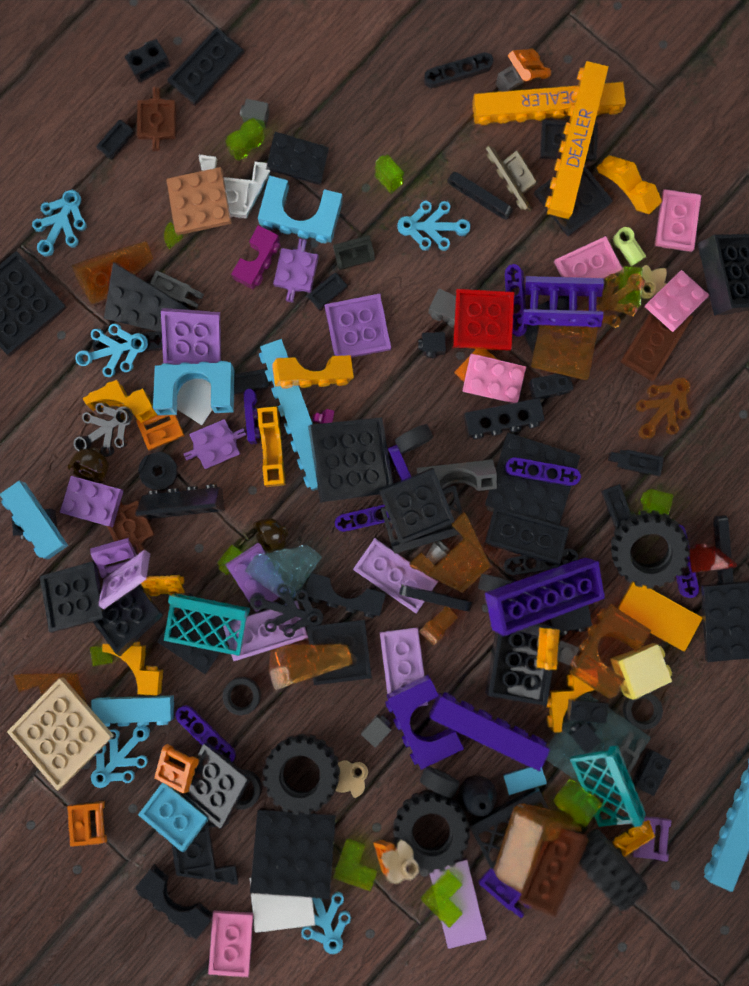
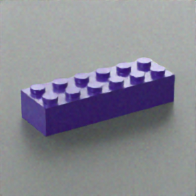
(544, 596)
(490, 732)

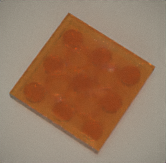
(565, 350)

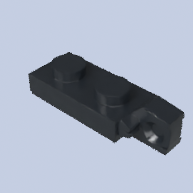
(638, 462)

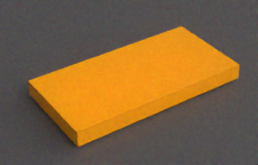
(661, 615)

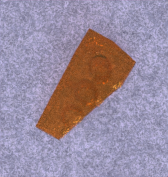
(95, 272)
(300, 662)

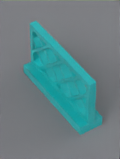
(205, 607)
(624, 788)

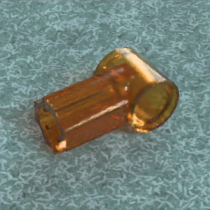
(436, 628)

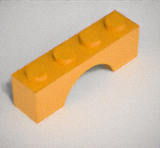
(289, 373)
(272, 446)

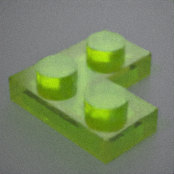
(350, 870)
(438, 898)

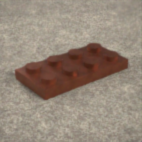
(652, 346)
(553, 872)

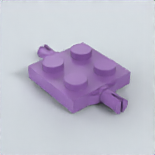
(296, 270)
(214, 444)

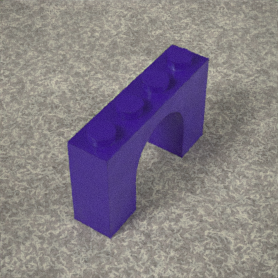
(425, 749)

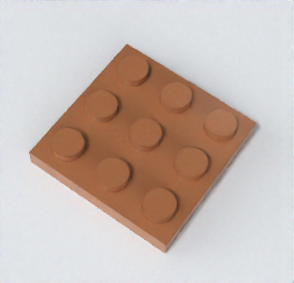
(198, 201)

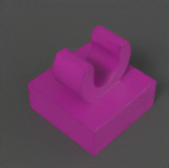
(325, 417)

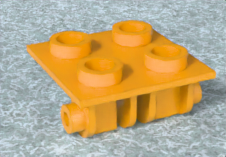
(163, 585)

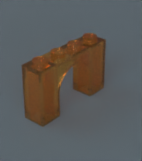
(588, 665)

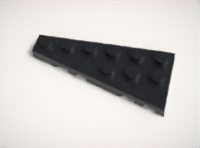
(136, 301)

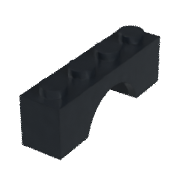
(369, 602)
(191, 918)

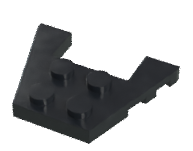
(199, 860)

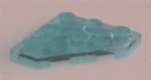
(284, 566)

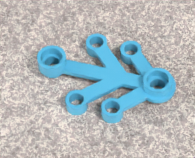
(60, 220)
(430, 226)
(115, 349)
(118, 759)
(324, 920)

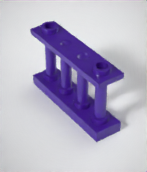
(563, 287)

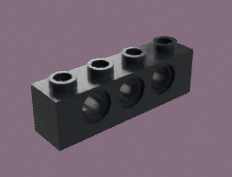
(531, 408)

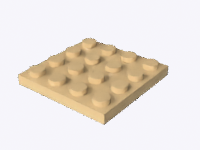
(60, 733)

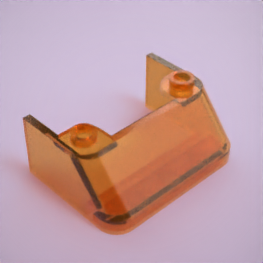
(523, 840)

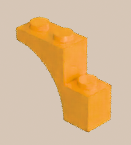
(626, 176)
(115, 395)
(149, 679)
(559, 699)

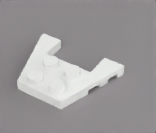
(240, 192)

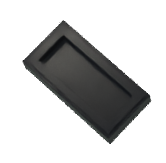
(115, 139)
(327, 291)
(251, 380)

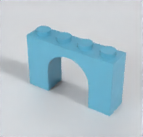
(319, 227)
(170, 378)

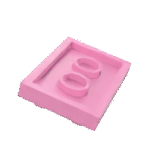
(678, 220)
(590, 261)
(677, 300)
(494, 378)
(231, 943)

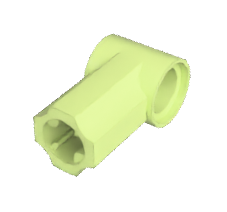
(629, 248)

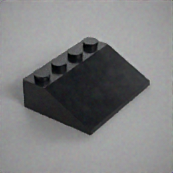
(726, 272)
(181, 503)
(514, 669)

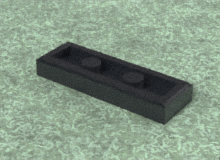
(616, 504)

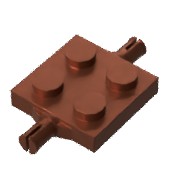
(156, 119)
(131, 526)

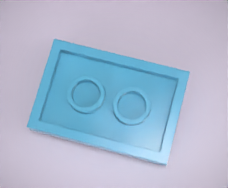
(173, 817)

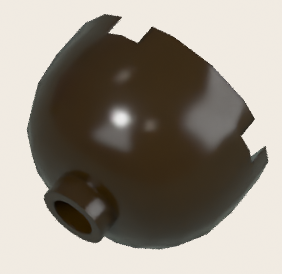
(89, 465)
(270, 534)

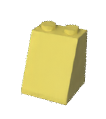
(642, 670)

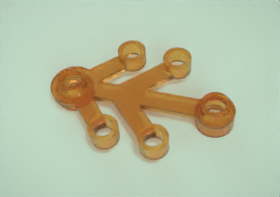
(610, 301)
(666, 406)

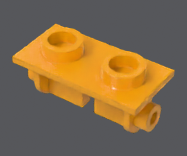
(547, 648)
(635, 838)

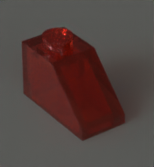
(709, 558)

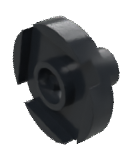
(155, 460)

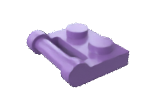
(112, 553)
(647, 849)

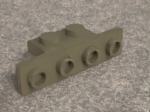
(516, 174)

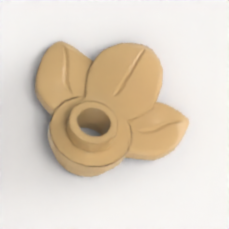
(653, 280)
(349, 780)
(397, 861)

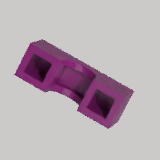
(250, 272)

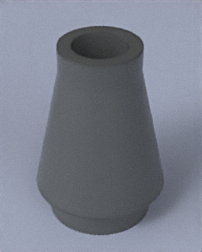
(437, 551)

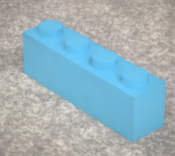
(33, 519)
(134, 709)

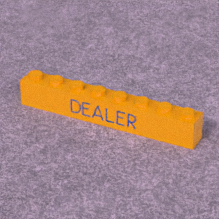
(540, 104)
(577, 139)

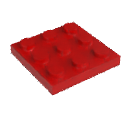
(483, 319)

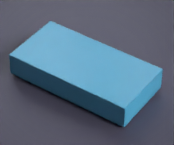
(524, 779)

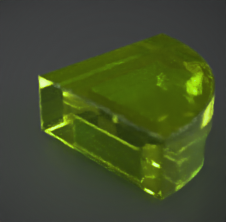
(170, 236)
(99, 657)

